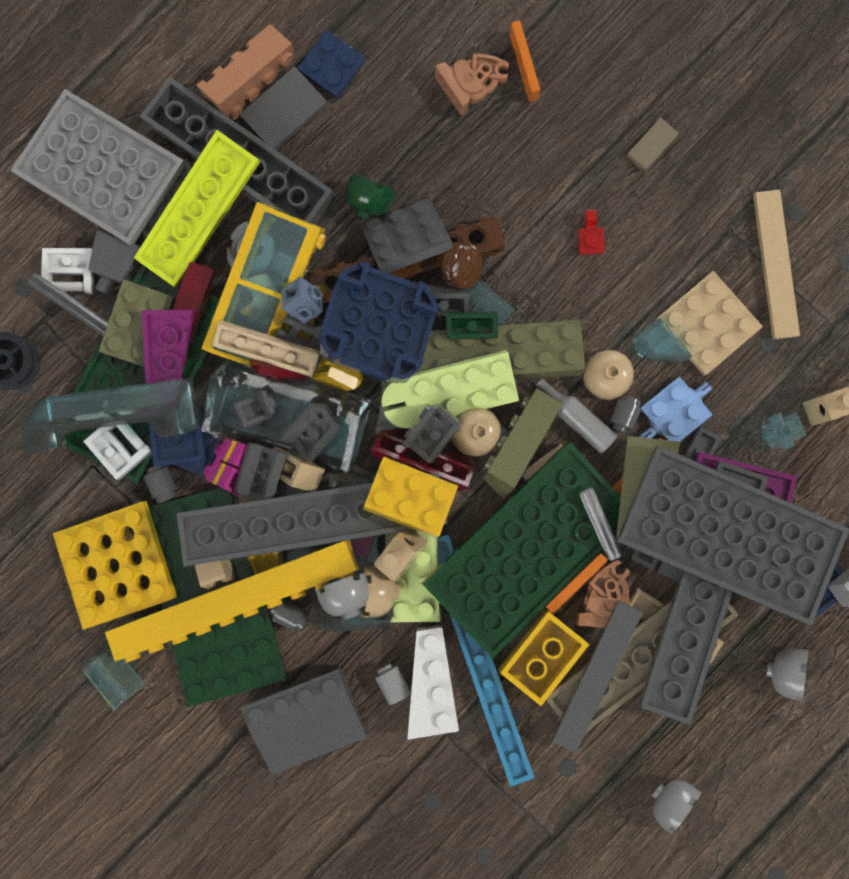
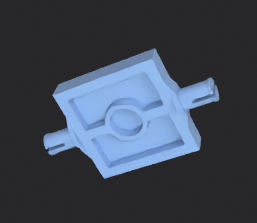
(676, 411)

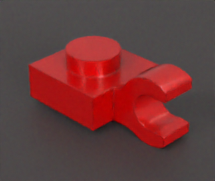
(591, 238)

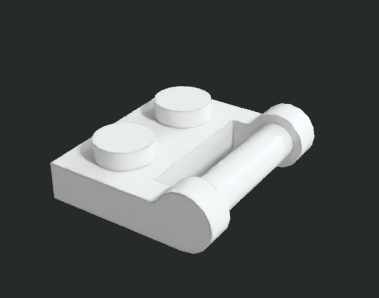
(68, 262)
(113, 453)

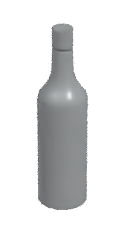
(581, 419)

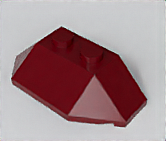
(450, 463)

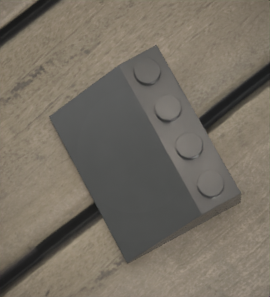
(304, 720)

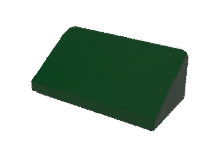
(471, 325)

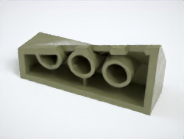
(521, 443)

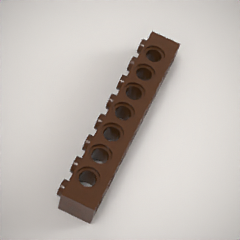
(486, 228)

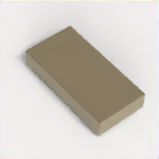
(652, 144)

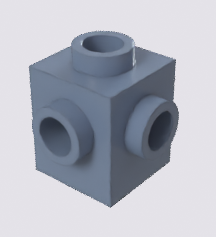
(302, 300)

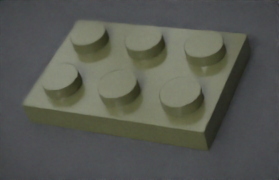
(124, 330)

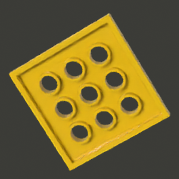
(129, 573)

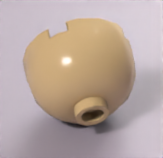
(608, 374)
(478, 432)
(381, 593)

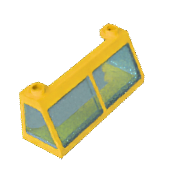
(269, 259)

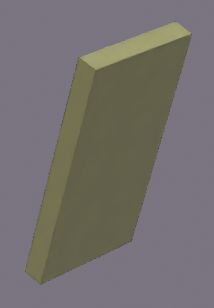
(636, 461)

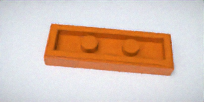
(524, 61)
(576, 583)

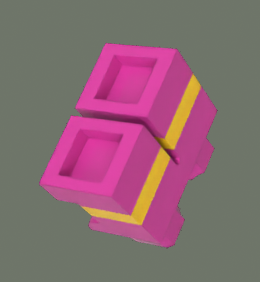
(223, 470)

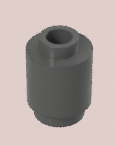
(625, 414)
(160, 484)
(290, 615)

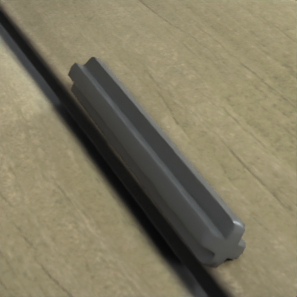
(68, 303)

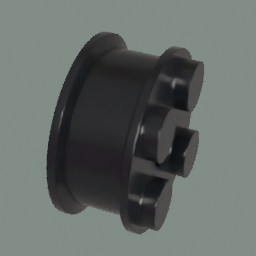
(17, 361)

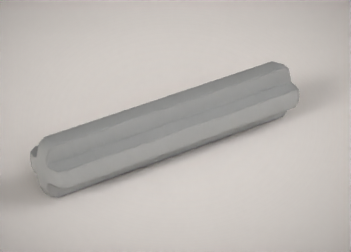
(600, 524)

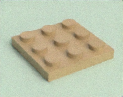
(710, 322)

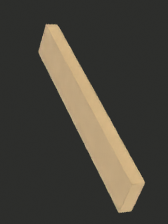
(776, 264)

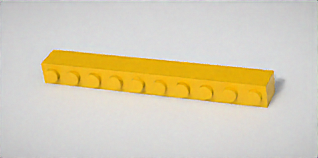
(232, 600)

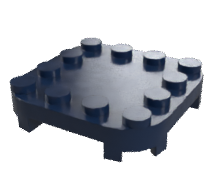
(377, 324)

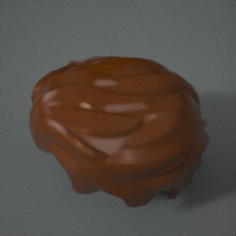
(461, 265)

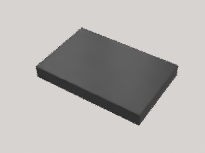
(283, 109)

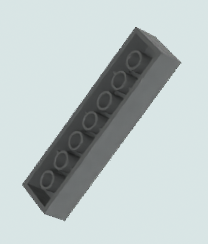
(278, 182)

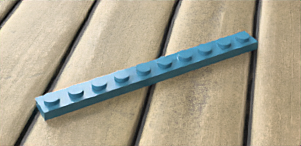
(491, 696)

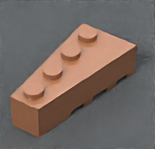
(247, 72)

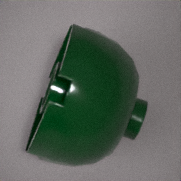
(369, 197)

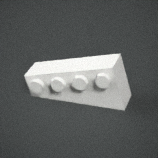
(432, 693)

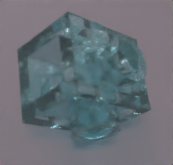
(782, 430)

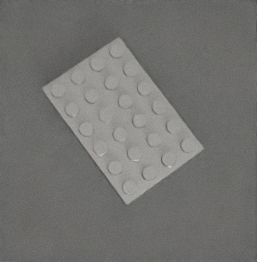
(98, 167)

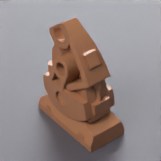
(467, 80)
(603, 595)

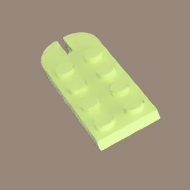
(456, 386)
(414, 600)

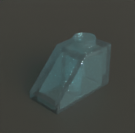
(660, 344)

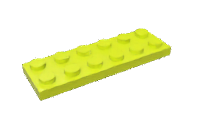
(197, 208)

